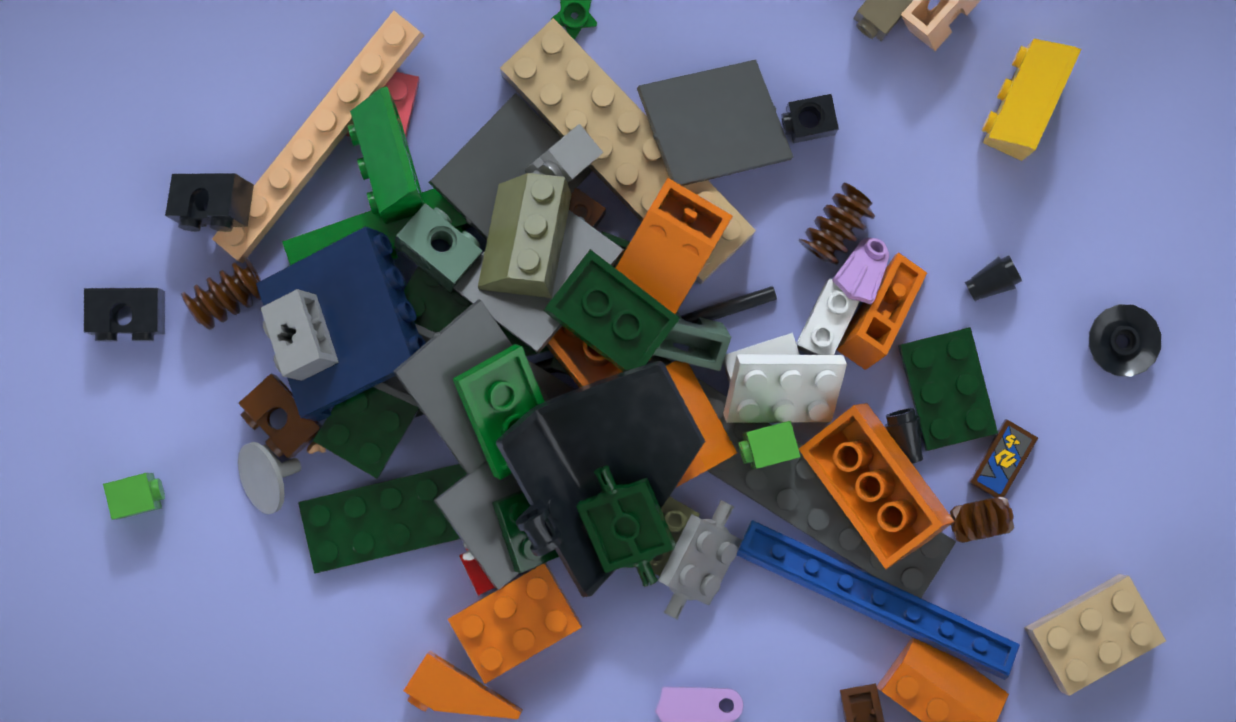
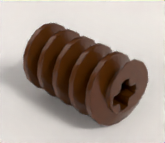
(838, 224)
(223, 295)

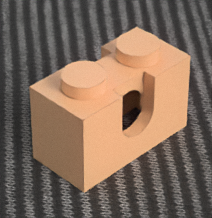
(933, 25)

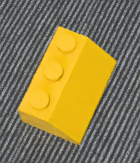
(1029, 97)

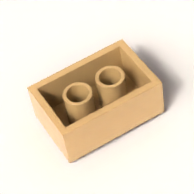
(1095, 634)

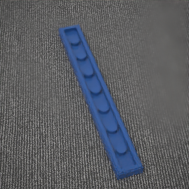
(878, 600)

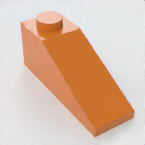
(877, 324)
(451, 690)

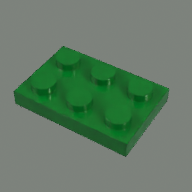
(496, 398)

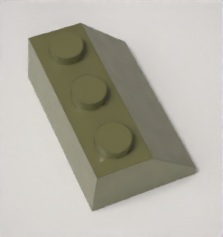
(526, 235)

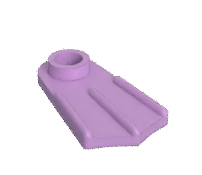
(863, 270)
(697, 704)

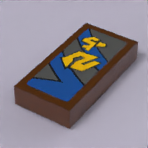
(1003, 459)

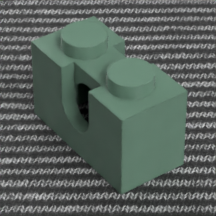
(706, 342)

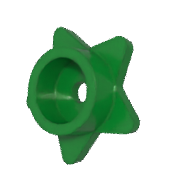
(584, 18)

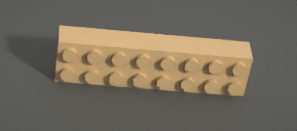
(574, 90)

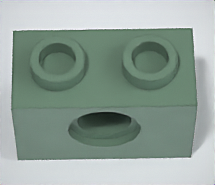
(444, 267)

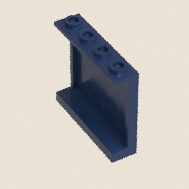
(363, 313)

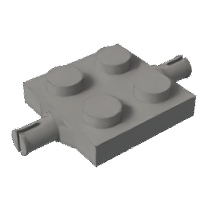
(700, 560)

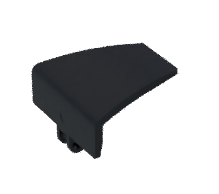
(622, 421)

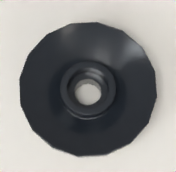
(1142, 338)

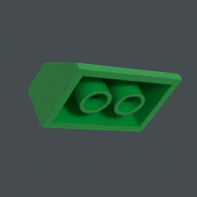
(385, 157)

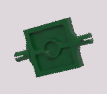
(626, 525)

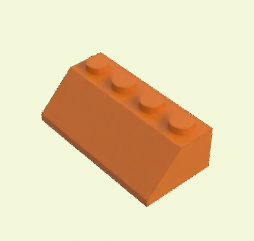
(876, 485)

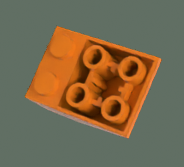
(673, 244)

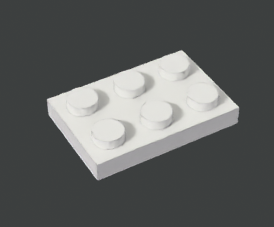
(784, 388)

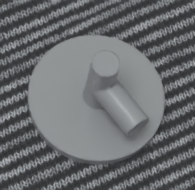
(263, 474)

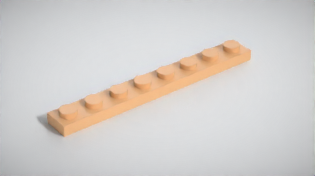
(321, 133)

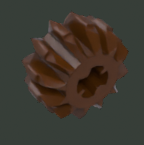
(982, 519)

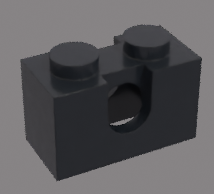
(209, 199)
(104, 304)

